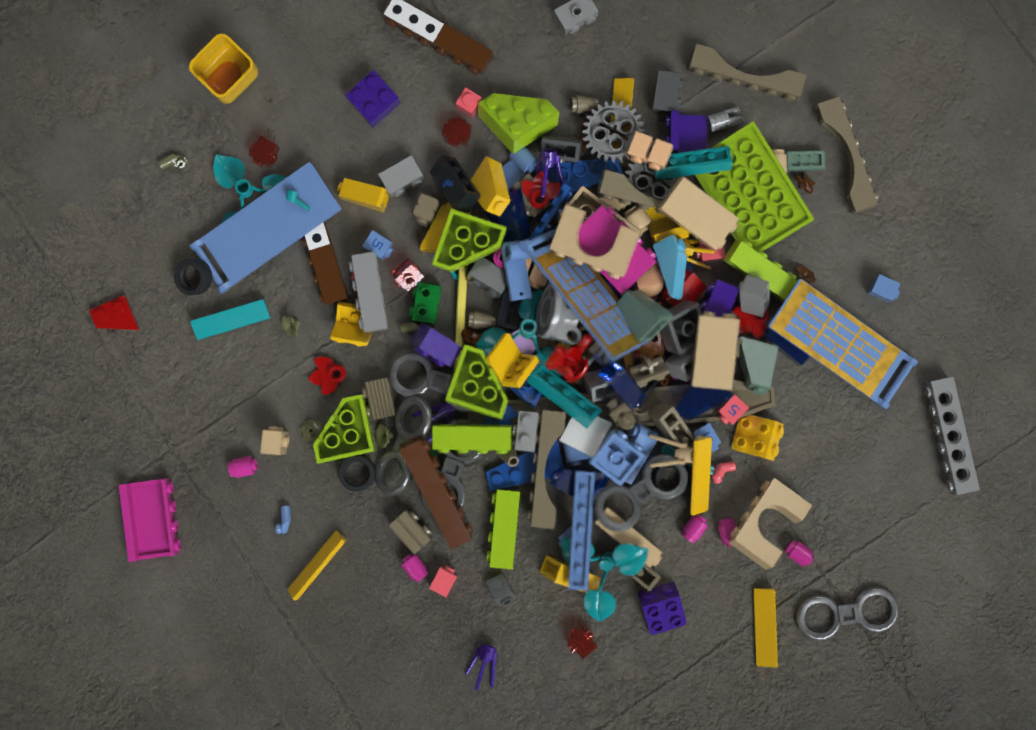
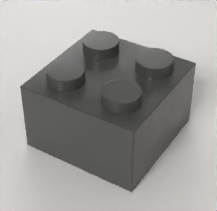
(681, 330)

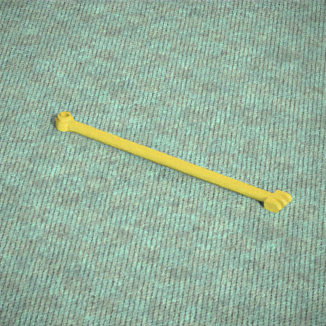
(460, 308)

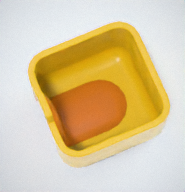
(224, 68)

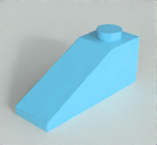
(672, 262)

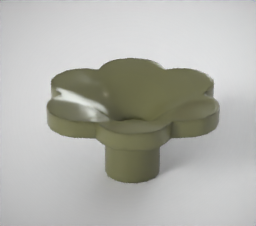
(290, 326)
(310, 424)
(383, 435)

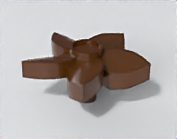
(805, 183)

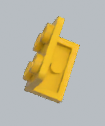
(663, 227)
(347, 326)
(509, 364)
(758, 437)

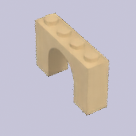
(567, 243)
(748, 537)

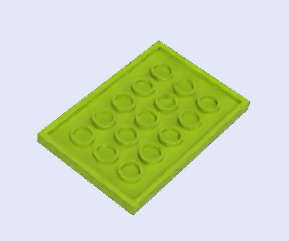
(756, 191)

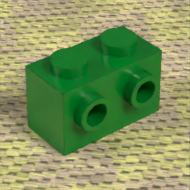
(426, 303)

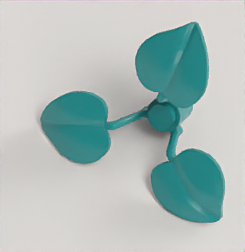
(231, 171)
(527, 312)
(630, 562)

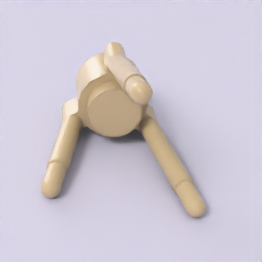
(682, 455)

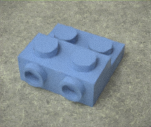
(618, 456)

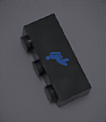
(454, 184)

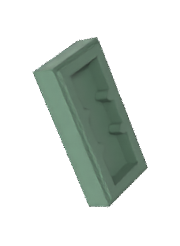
(805, 160)

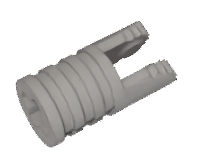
(724, 119)

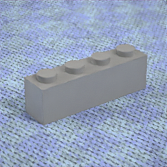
(370, 292)

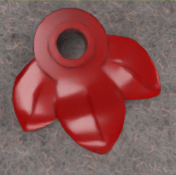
(534, 189)
(750, 323)
(324, 375)

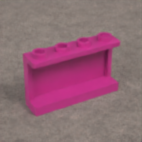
(598, 238)
(149, 519)

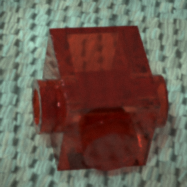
(457, 132)
(264, 152)
(407, 275)
(581, 641)

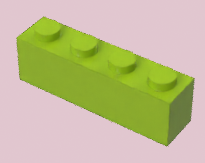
(755, 263)
(471, 437)
(504, 528)

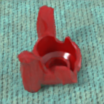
(570, 360)

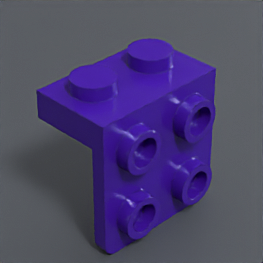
(686, 132)
(662, 608)

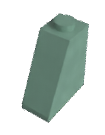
(643, 314)
(757, 364)

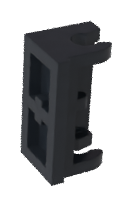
(509, 313)

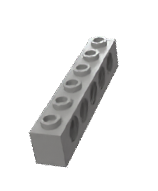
(960, 443)

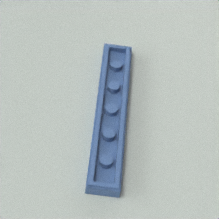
(581, 530)

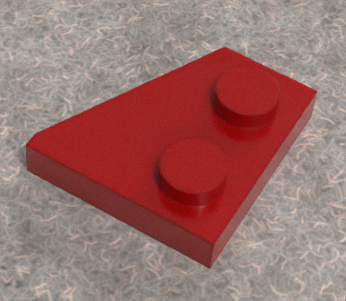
(115, 315)

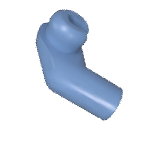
(285, 520)

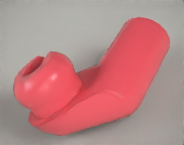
(720, 469)

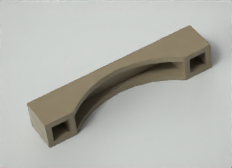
(708, 62)
(833, 118)
(617, 186)
(543, 510)

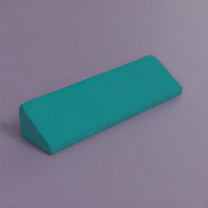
(696, 163)
(230, 319)
(564, 395)

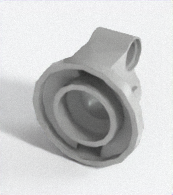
(556, 318)

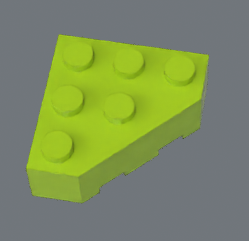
(517, 118)
(466, 241)
(476, 385)
(346, 432)

